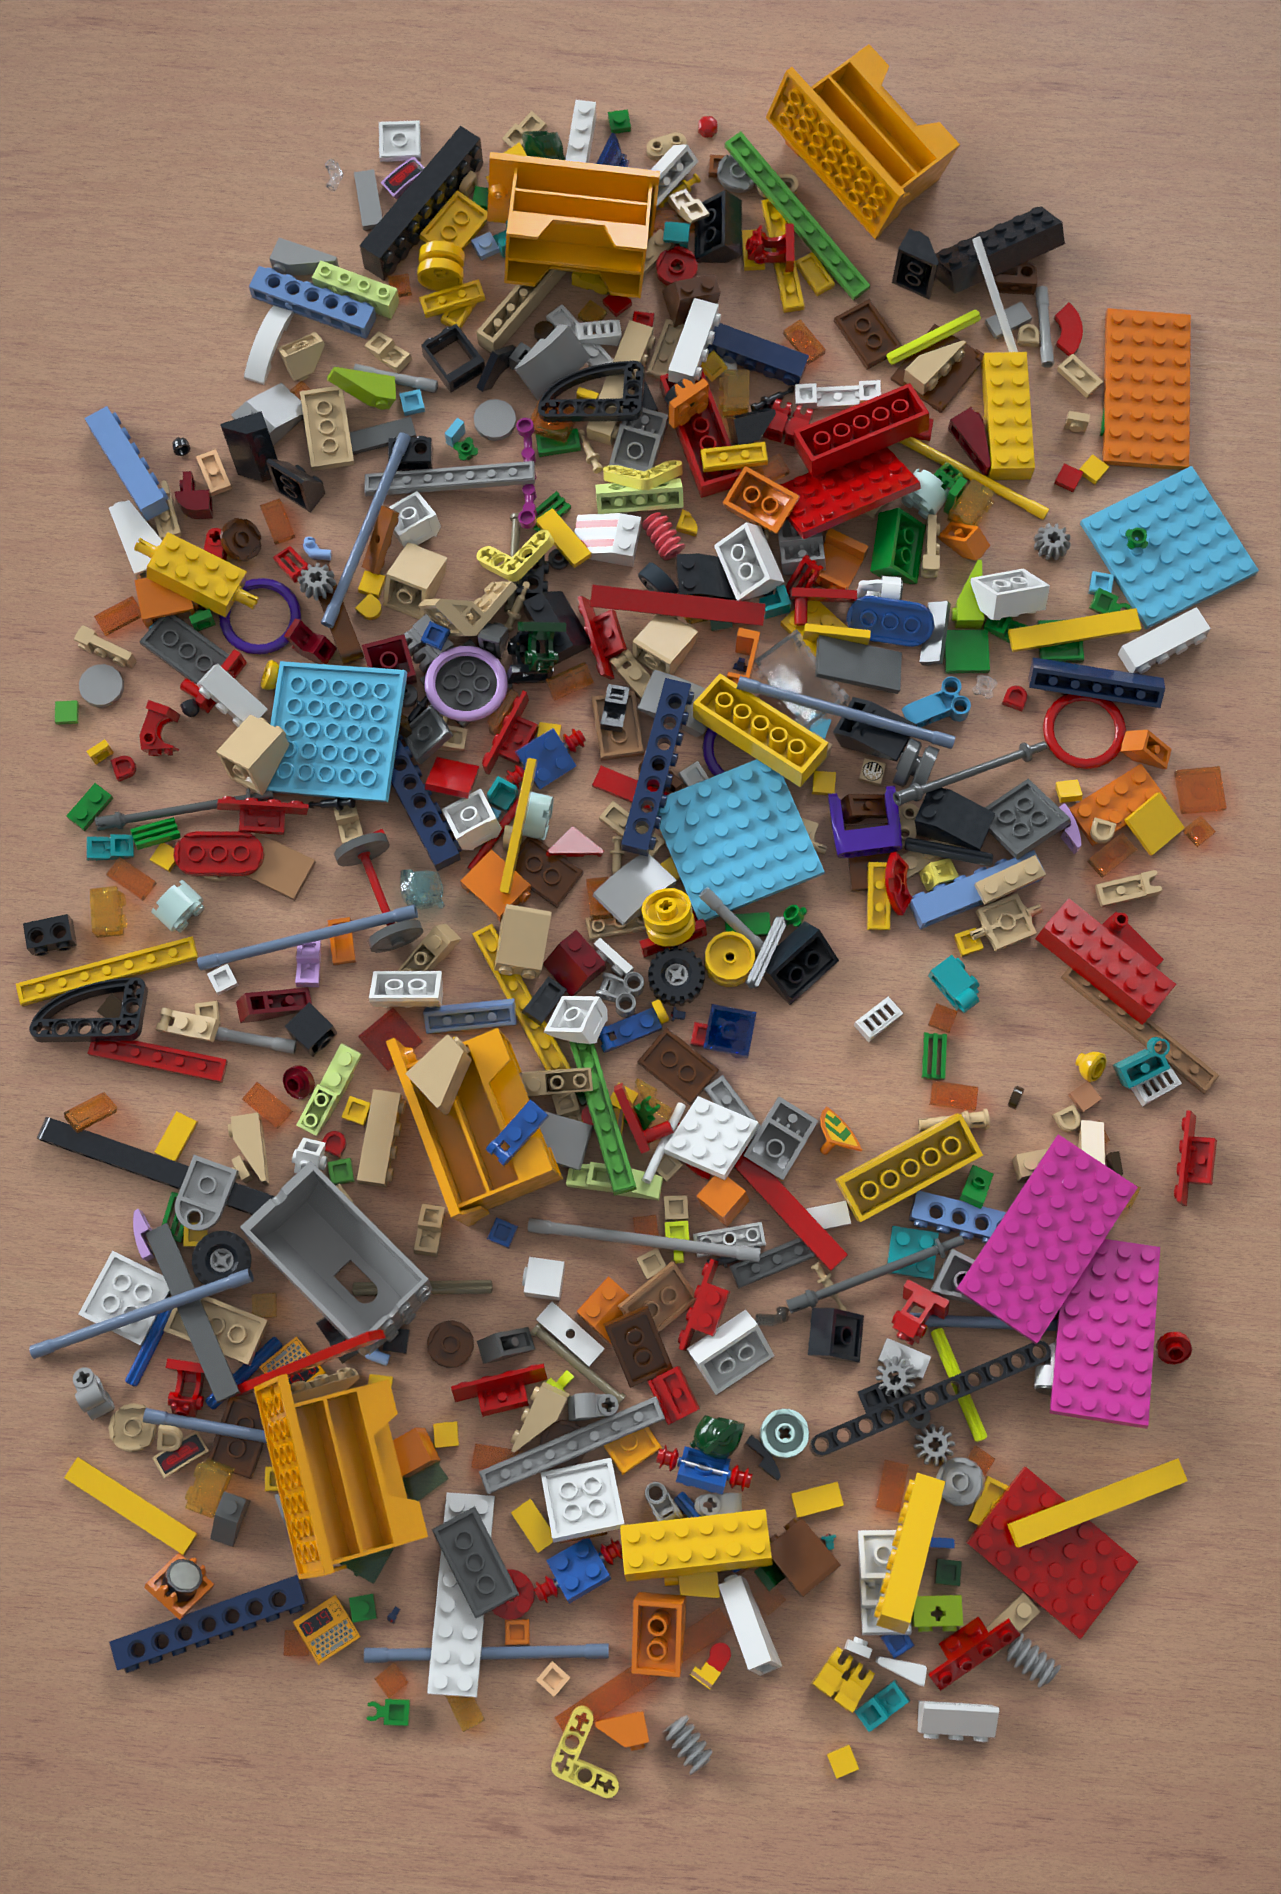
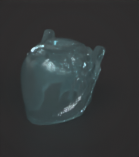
(421, 888)

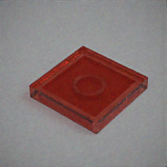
(387, 1027)

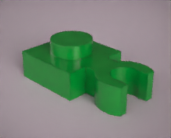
(1105, 602)
(645, 1113)
(394, 1712)

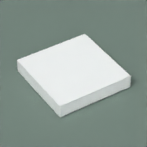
(399, 141)

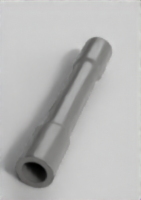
(1046, 348)
(416, 382)
(717, 905)
(276, 1043)

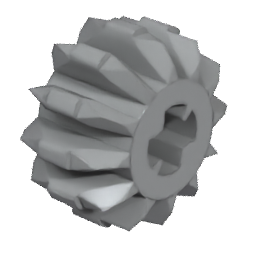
(1054, 534)
(315, 574)
(888, 1379)
(928, 1438)

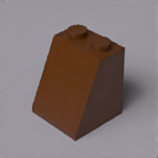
(681, 294)
(802, 1556)

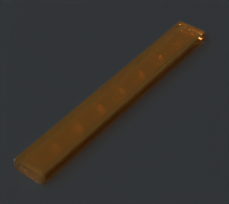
(627, 1684)

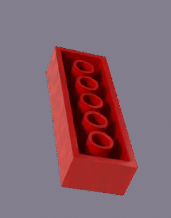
(861, 430)
(699, 433)
(1105, 961)

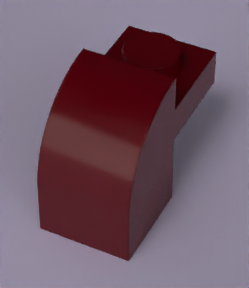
(192, 502)
(309, 644)

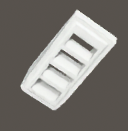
(610, 336)
(863, 1028)
(1142, 1096)
(908, 1670)

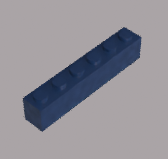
(758, 354)
(1096, 682)

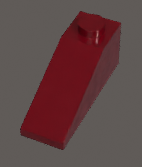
(970, 434)
(271, 1004)

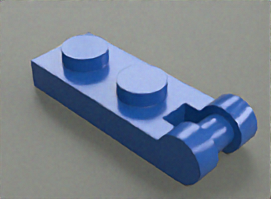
(630, 1029)
(517, 1132)

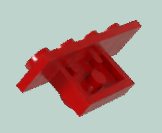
(604, 636)
(513, 736)
(262, 816)
(1196, 1159)
(707, 1307)
(500, 1391)
(969, 1648)

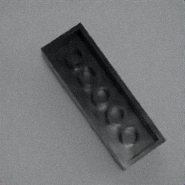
(1005, 248)

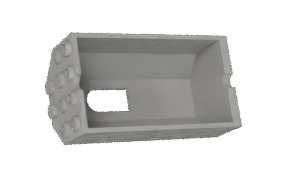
(315, 1233)

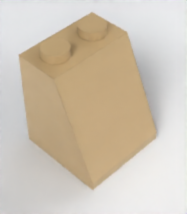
(413, 578)
(664, 643)
(253, 753)
(522, 941)
(442, 1072)

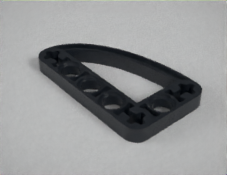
(549, 397)
(126, 985)

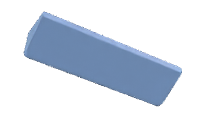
(470, 1016)

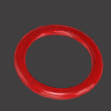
(1056, 749)

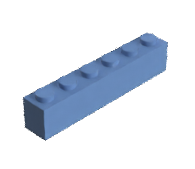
(127, 463)
(958, 896)

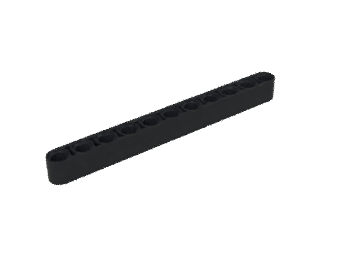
(138, 1161)
(939, 1390)

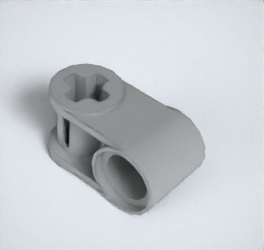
(720, 1503)
(663, 1505)

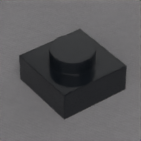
(399, 1343)

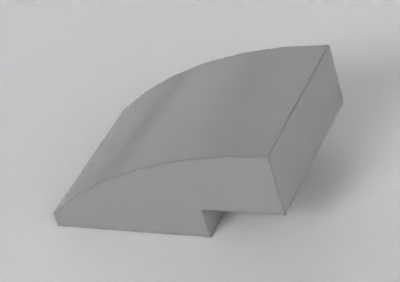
(552, 360)
(640, 440)
(794, 548)
(652, 694)
(631, 885)
(780, 1138)
(567, 1139)

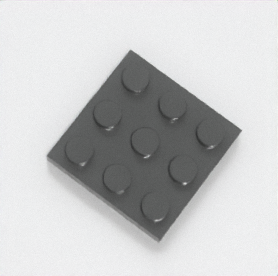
(466, 683)
(1025, 819)

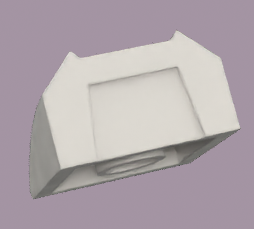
(415, 521)
(472, 820)
(578, 1019)

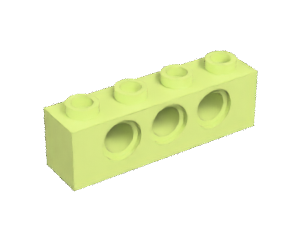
(359, 288)
(620, 498)

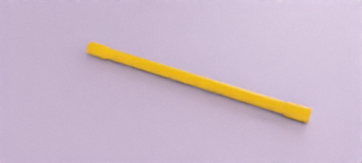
(1029, 505)

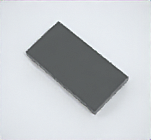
(182, 647)
(858, 664)
(475, 1562)

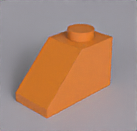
(965, 540)
(1146, 748)
(626, 1729)

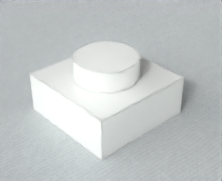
(222, 979)
(858, 1646)

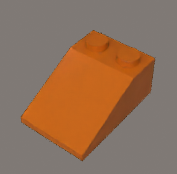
(760, 500)
(603, 1306)
(658, 1634)

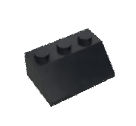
(720, 234)
(916, 264)
(250, 446)
(555, 608)
(799, 962)

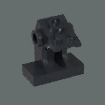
(519, 672)

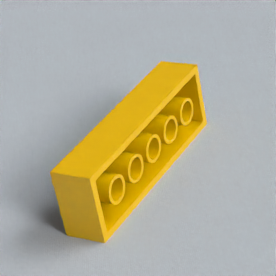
(1008, 415)
(760, 730)
(909, 1167)
(695, 1545)
(909, 1558)

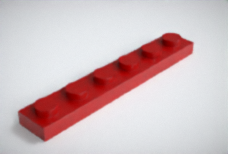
(161, 1058)

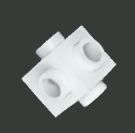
(309, 1151)

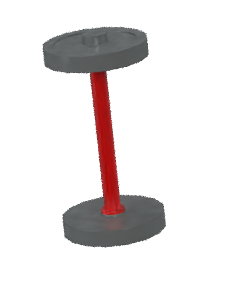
(362, 851)

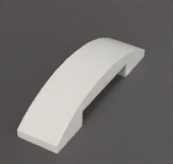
(265, 344)
(835, 397)

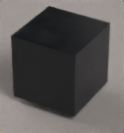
(311, 1029)

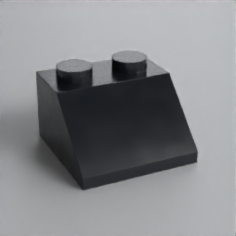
(749, 426)
(835, 1334)

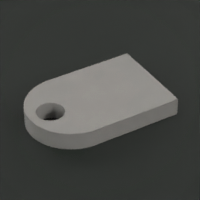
(204, 1191)

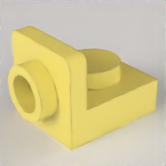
(938, 873)

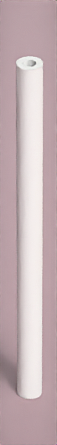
(994, 294)

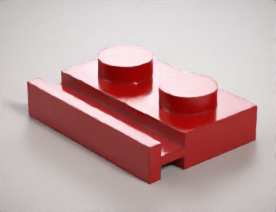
(673, 1395)

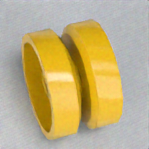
(440, 265)
(668, 917)
(729, 946)

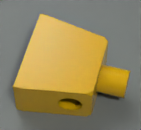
(696, 1584)

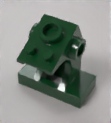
(541, 662)

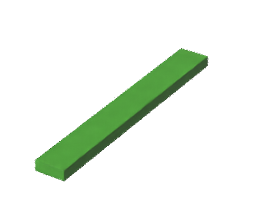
(605, 1121)

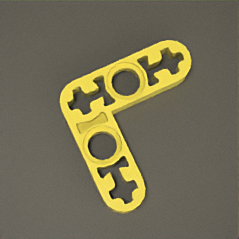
(643, 479)
(517, 566)
(576, 1764)

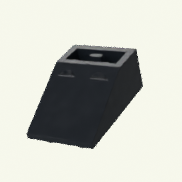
(869, 738)

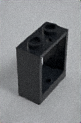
(465, 372)

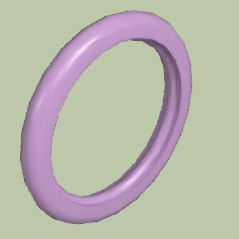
(489, 708)

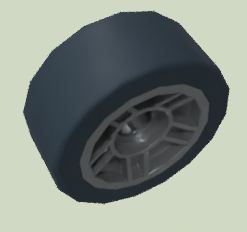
(656, 579)

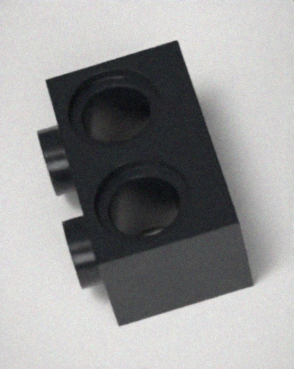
(411, 458)
(535, 577)
(49, 928)

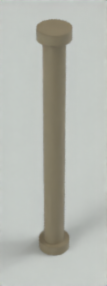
(515, 540)
(576, 1363)

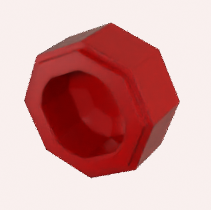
(707, 126)

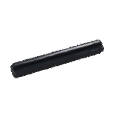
(948, 851)

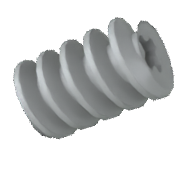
(1032, 1660)
(688, 1743)

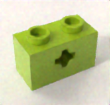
(949, 1605)

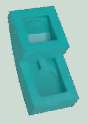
(109, 847)
(882, 1705)

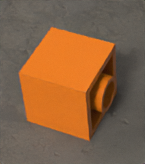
(723, 1199)
(415, 1452)

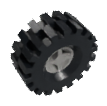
(679, 965)
(219, 1256)

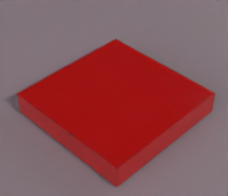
(452, 777)

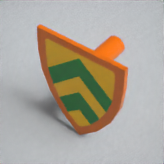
(836, 1132)

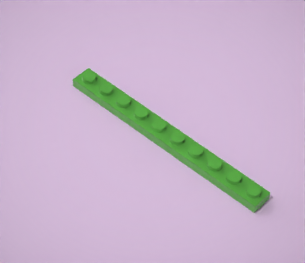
(795, 213)

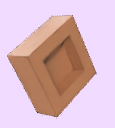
(1085, 1096)

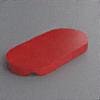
(218, 853)

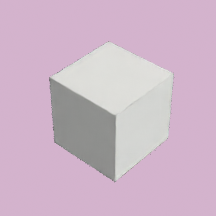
(543, 1278)

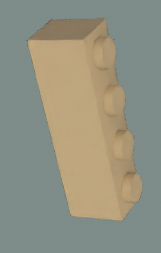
(380, 1138)

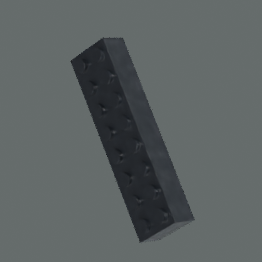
(420, 203)

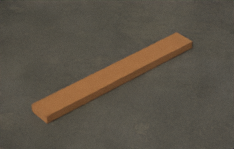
(1178, 1057)

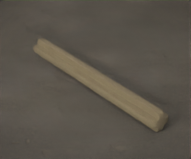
(438, 1287)

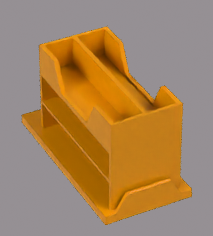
(861, 139)
(573, 219)
(458, 1141)
(337, 1474)

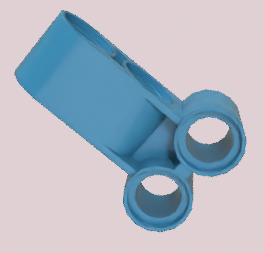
(938, 705)

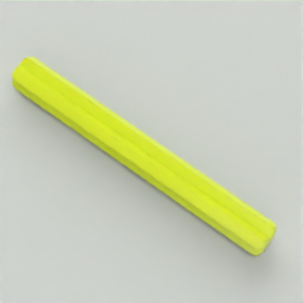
(933, 337)
(952, 1369)

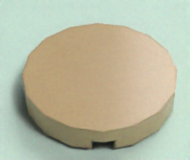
(129, 1430)

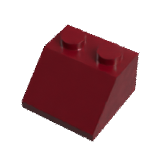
(390, 654)
(574, 963)

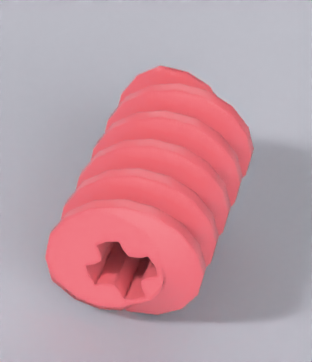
(662, 537)

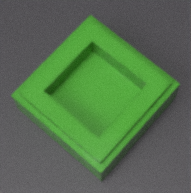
(66, 712)
(341, 1171)

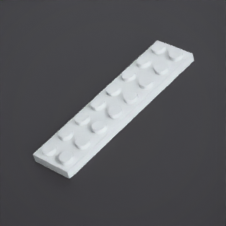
(456, 1631)

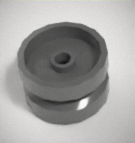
(915, 765)

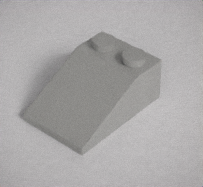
(279, 407)

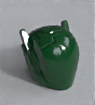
(543, 144)
(718, 1436)

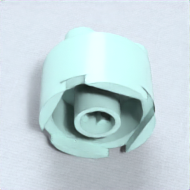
(929, 497)
(538, 816)
(178, 906)
(781, 1420)

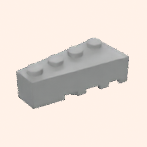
(951, 1275)

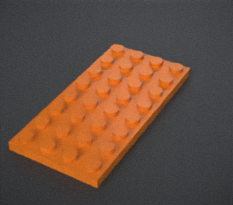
(1147, 389)

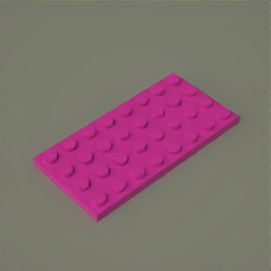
(1046, 1239)
(1108, 1337)

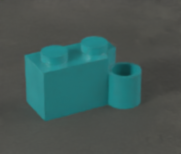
(956, 983)
(1143, 1064)

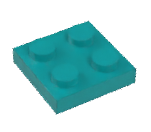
(907, 1242)

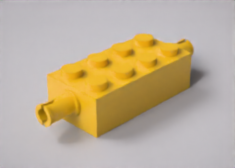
(196, 574)

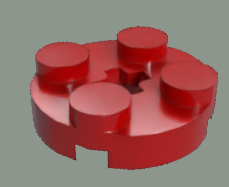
(670, 258)
(521, 1603)

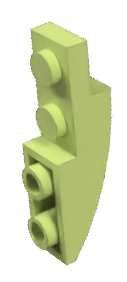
(330, 1090)
(595, 1177)

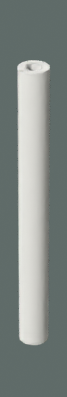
(659, 1152)

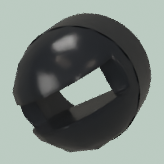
(180, 446)
(190, 708)

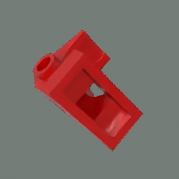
(783, 244)
(150, 735)
(910, 1327)
(186, 1372)

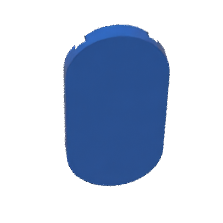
(891, 620)

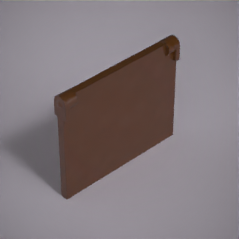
(950, 384)

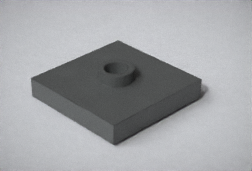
(428, 734)

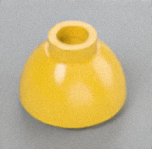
(270, 675)
(1091, 1065)

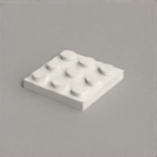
(711, 1138)
(121, 1289)
(582, 1500)

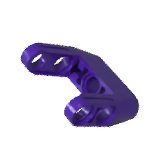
(866, 840)

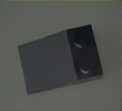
(296, 484)
(702, 576)
(953, 819)

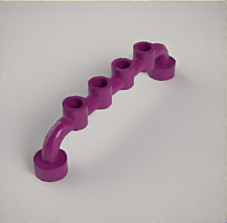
(528, 516)

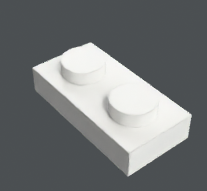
(619, 965)
(917, 1359)

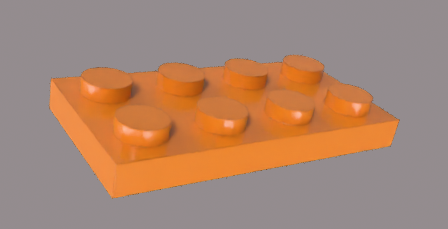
(1115, 800)

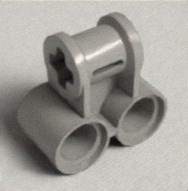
(620, 991)
(91, 1394)
(588, 1405)

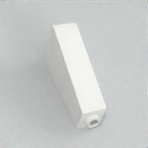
(130, 528)
(749, 1626)

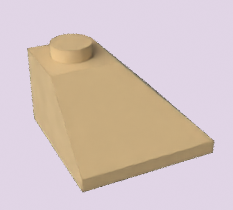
(302, 355)

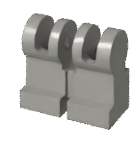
(427, 654)

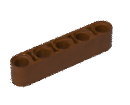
(343, 632)

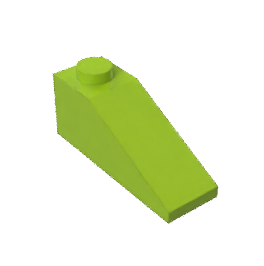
(368, 387)
(966, 611)

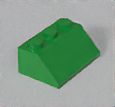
(898, 546)

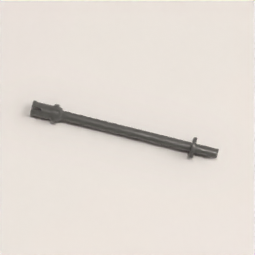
(916, 792)
(119, 820)
(811, 1298)

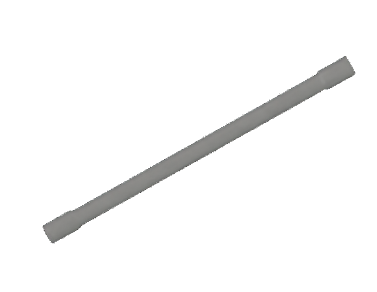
(740, 1252)

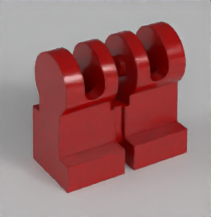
(782, 426)

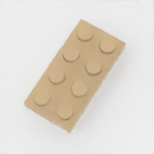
(327, 428)
(235, 1329)

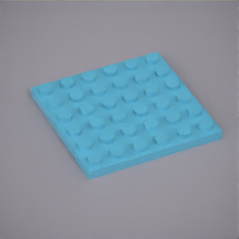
(1188, 550)
(338, 730)
(737, 838)

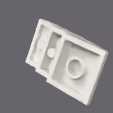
(873, 1554)

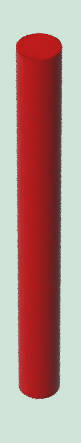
(506, 820)

